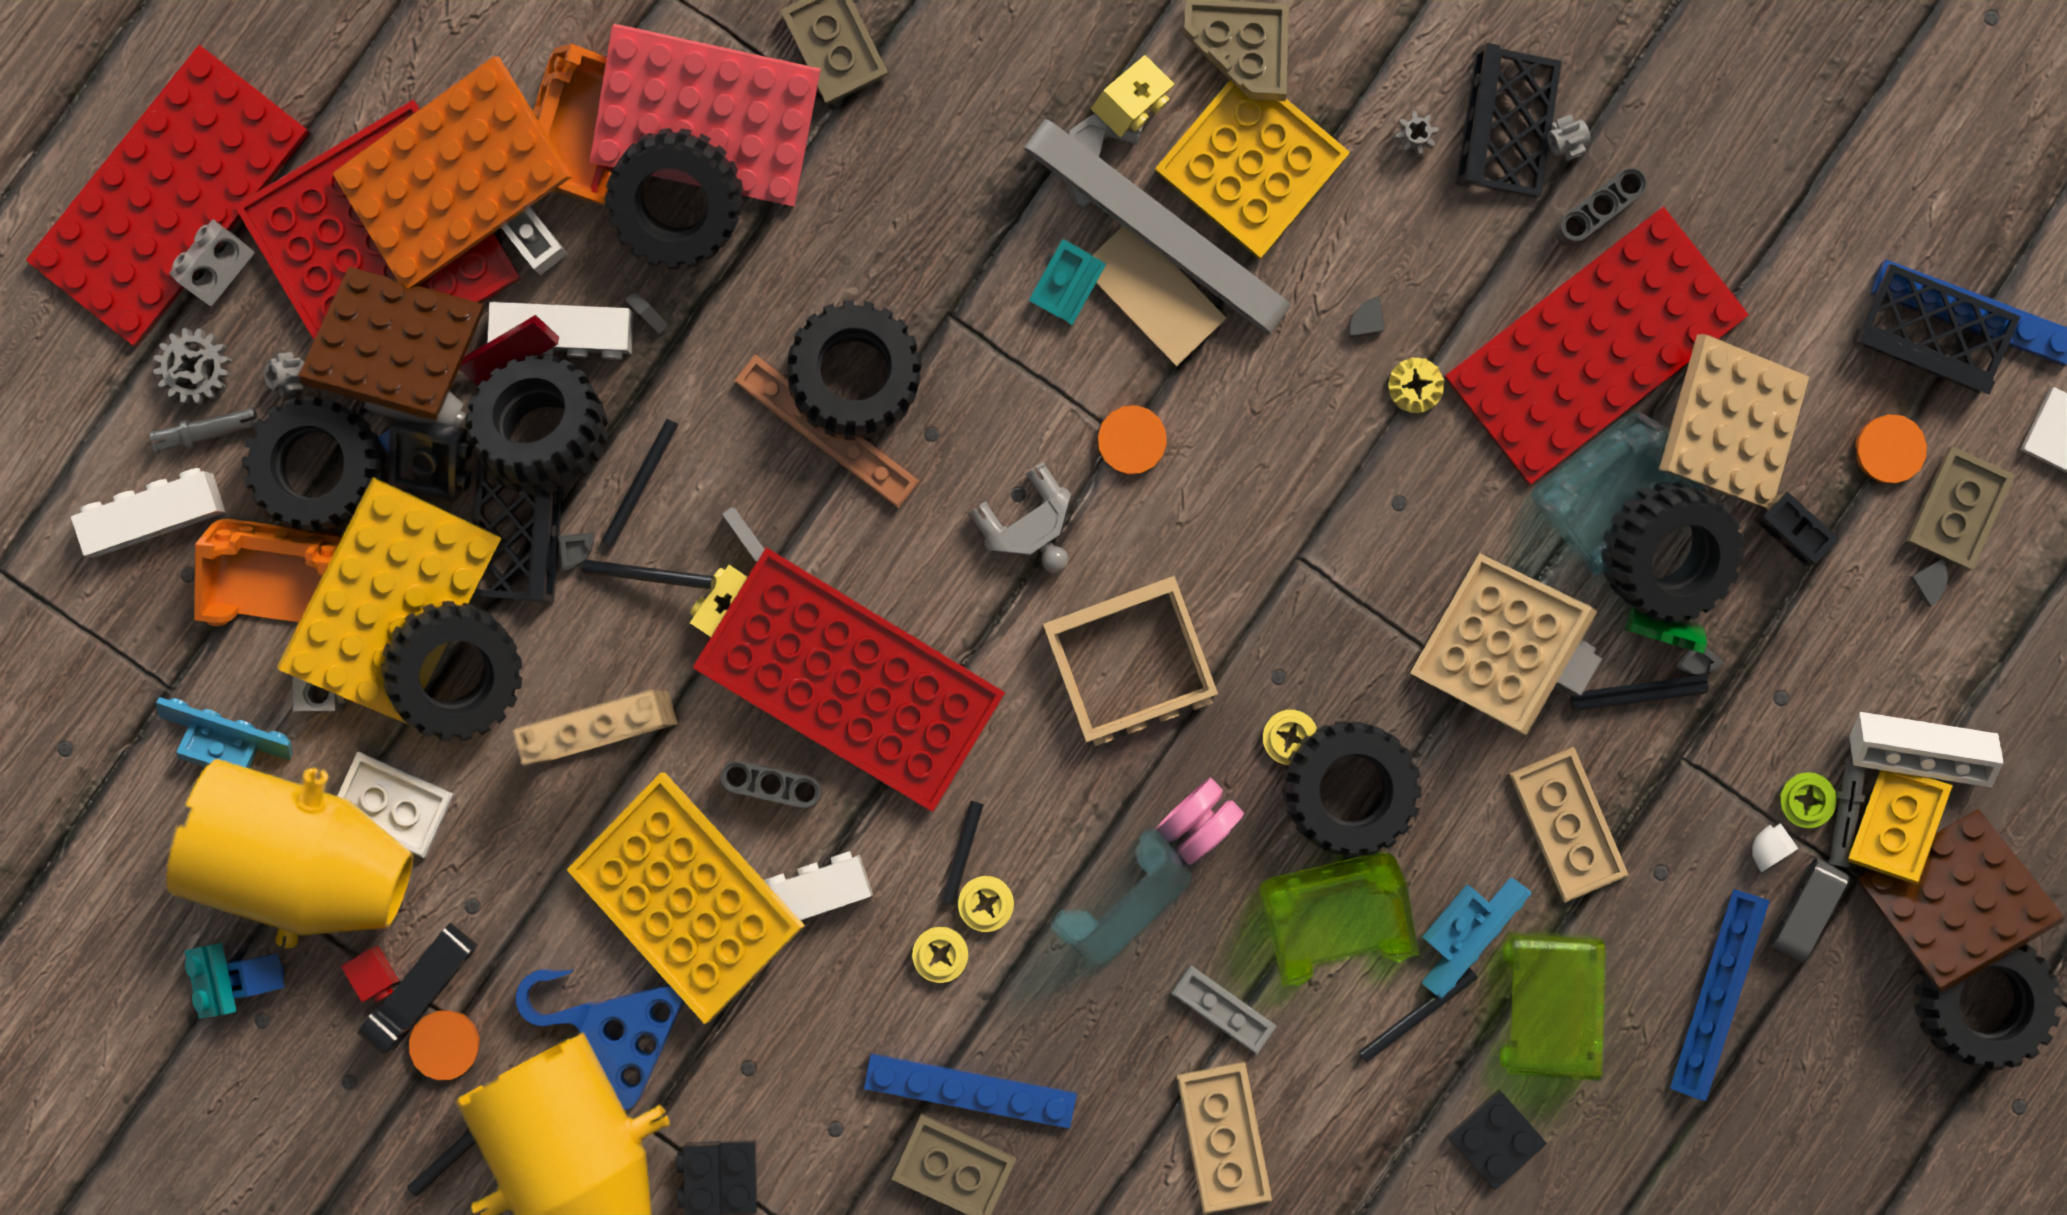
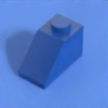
(256, 975)

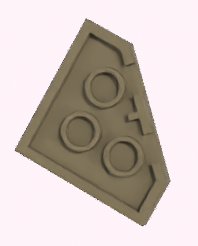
(1243, 42)

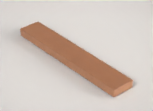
(855, 455)

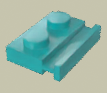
(1067, 281)
(209, 981)

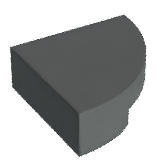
(646, 312)
(1367, 319)
(575, 549)
(1931, 581)
(1698, 663)

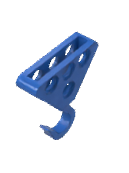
(614, 1054)

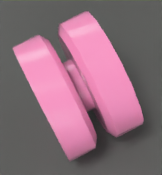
(1204, 826)

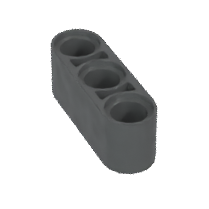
(1611, 194)
(754, 784)
(1808, 910)

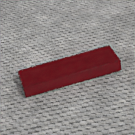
(523, 340)

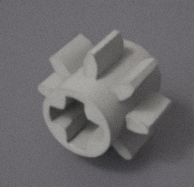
(1409, 127)
(1568, 137)
(283, 374)

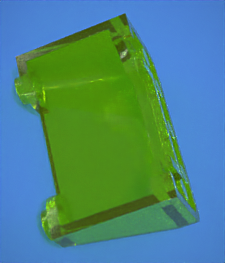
(1338, 914)
(1555, 1005)

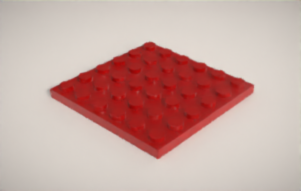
(316, 235)

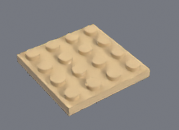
(1734, 422)
(1503, 643)

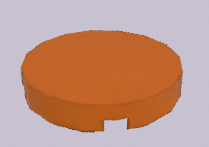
(1132, 439)
(1891, 449)
(444, 1045)

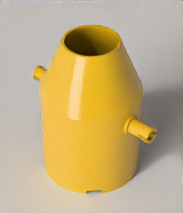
(286, 855)
(560, 1138)

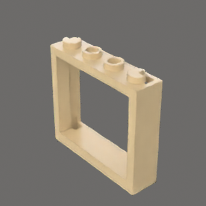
(1165, 710)
(595, 727)

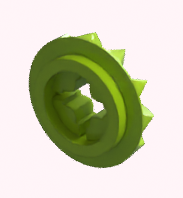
(1815, 814)

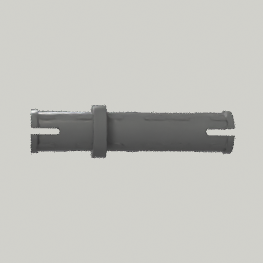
(204, 429)
(1856, 775)

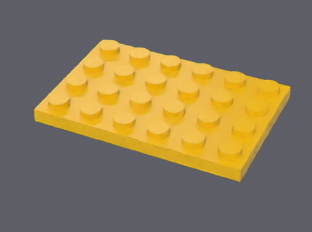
(385, 567)
(685, 898)

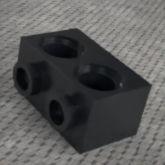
(1796, 529)

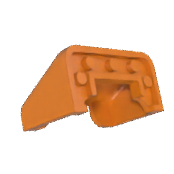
(568, 114)
(258, 570)

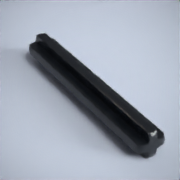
(1640, 692)

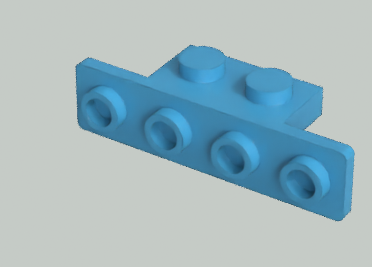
(218, 738)
(1467, 930)

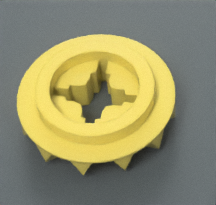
(1407, 398)
(1283, 722)
(983, 920)
(940, 971)

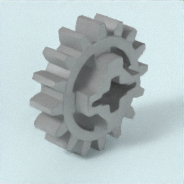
(205, 360)

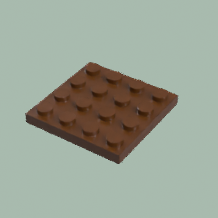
(391, 344)
(1968, 904)

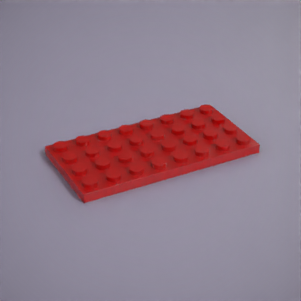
(178, 168)
(1595, 345)
(848, 679)

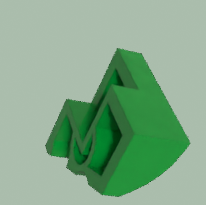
(1681, 634)

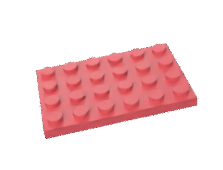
(738, 99)

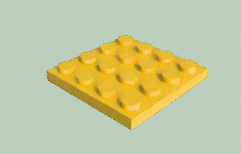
(1251, 165)

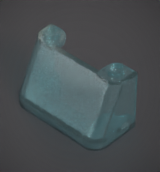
(1600, 478)
(1105, 938)

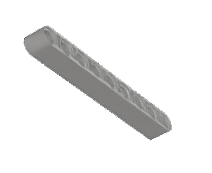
(1157, 226)

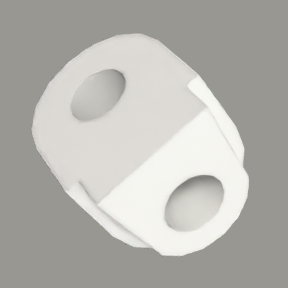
(1772, 846)

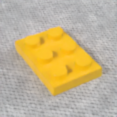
(1900, 825)

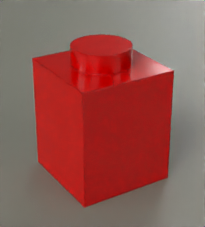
(371, 975)

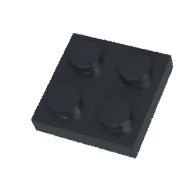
(1497, 1139)

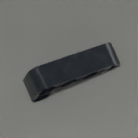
(418, 990)

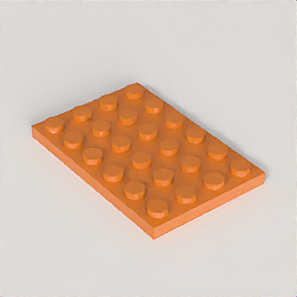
(452, 174)

